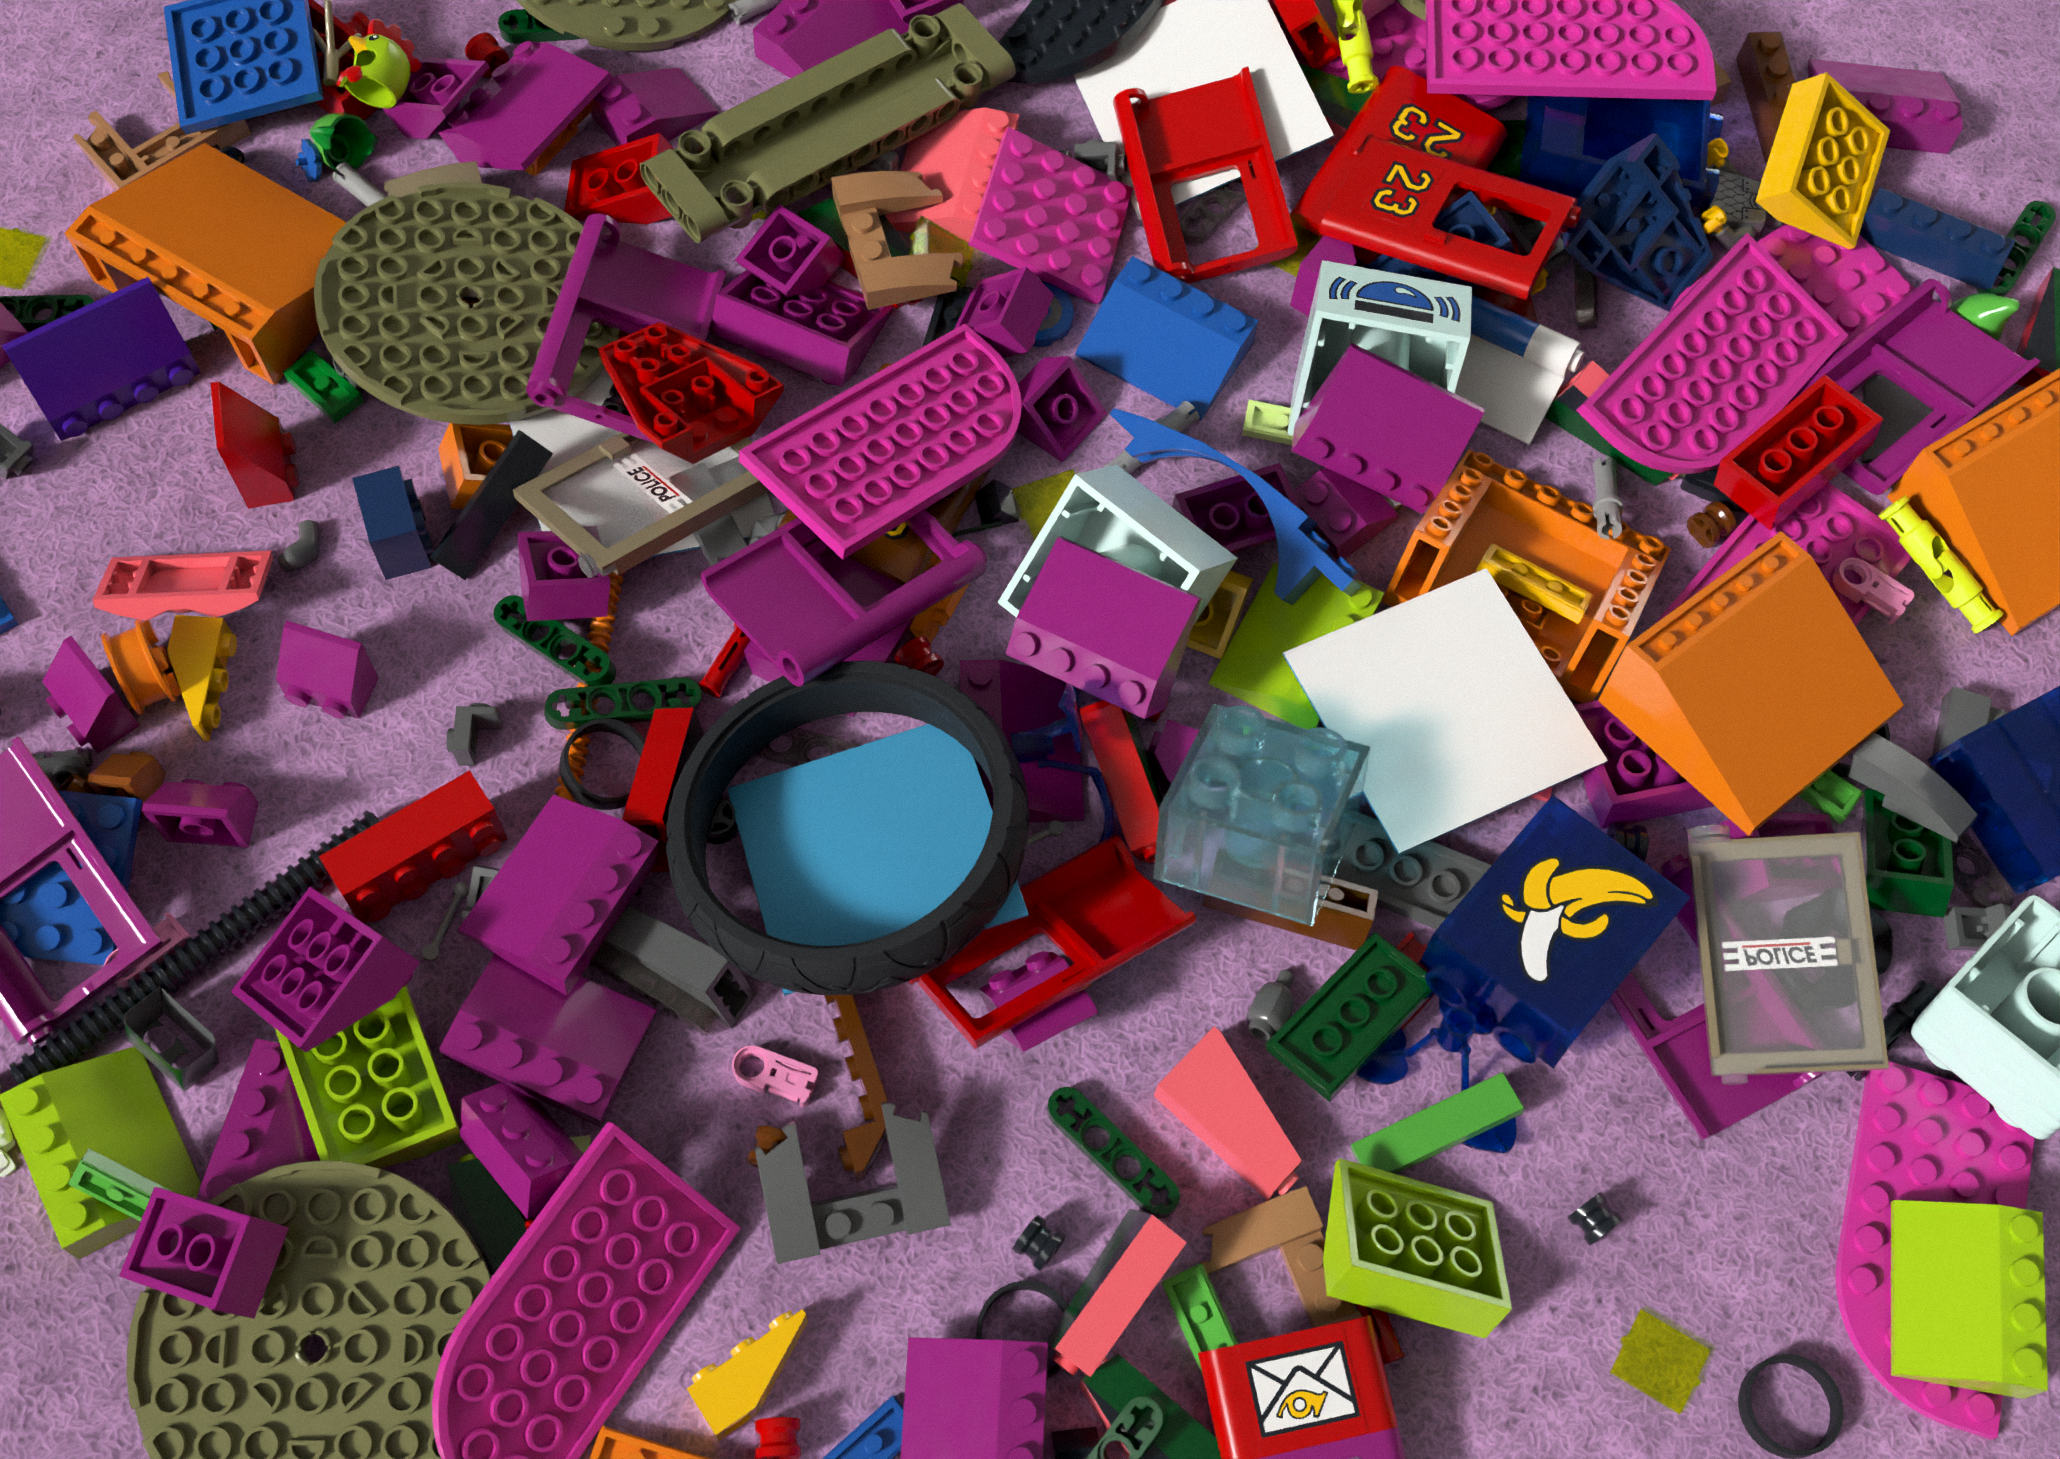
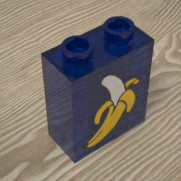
(1550, 933)

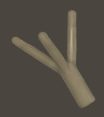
(332, 56)

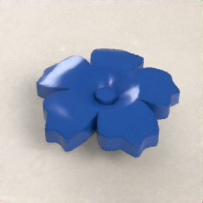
(310, 160)

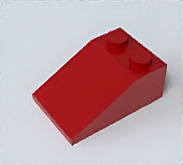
(613, 183)
(254, 448)

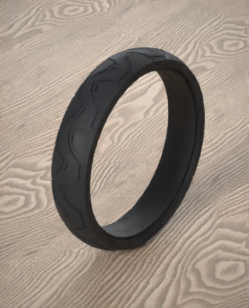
(880, 961)

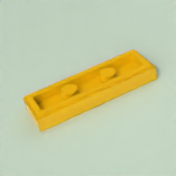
(1536, 583)

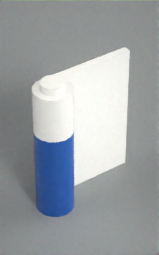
(1514, 369)

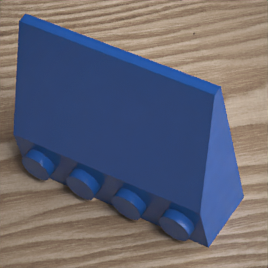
(1167, 337)

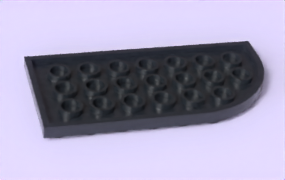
(1072, 35)

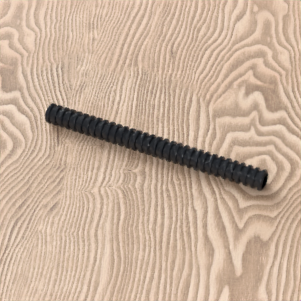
(186, 960)

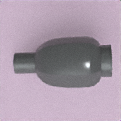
(1271, 1007)

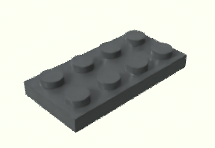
(1415, 884)

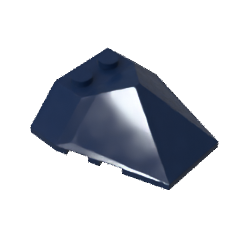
(1640, 226)

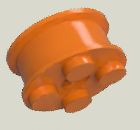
(141, 666)

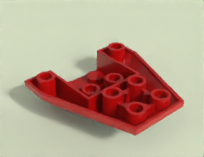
(688, 391)

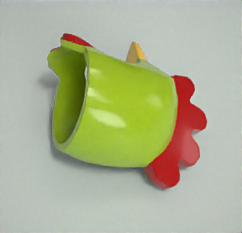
(380, 65)

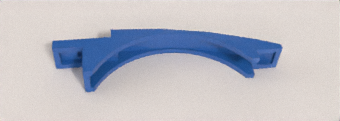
(1300, 555)

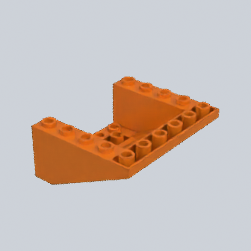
(219, 247)
(1998, 500)
(1538, 523)
(1753, 684)

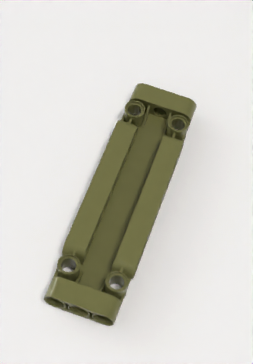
(826, 122)

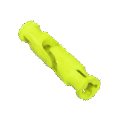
(1357, 51)
(1935, 558)

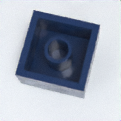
(394, 522)

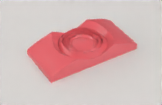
(182, 583)

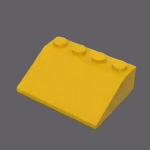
(1823, 161)

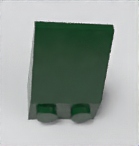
(1904, 862)

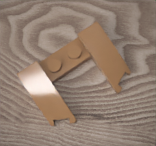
(124, 165)
(884, 278)
(1295, 1229)

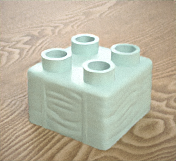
(2002, 1020)

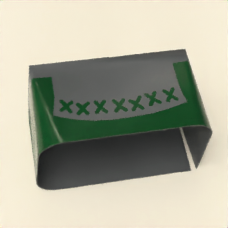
(145, 1017)

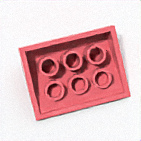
(959, 164)

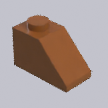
(128, 776)

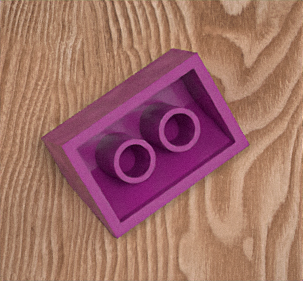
(1233, 510)
(518, 1144)

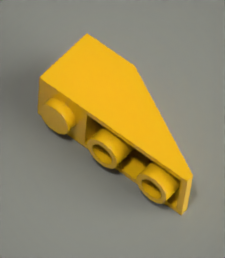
(199, 659)
(740, 1386)

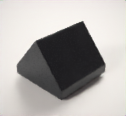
(996, 503)
(1074, 1443)

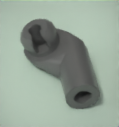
(304, 550)

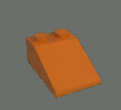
(468, 456)

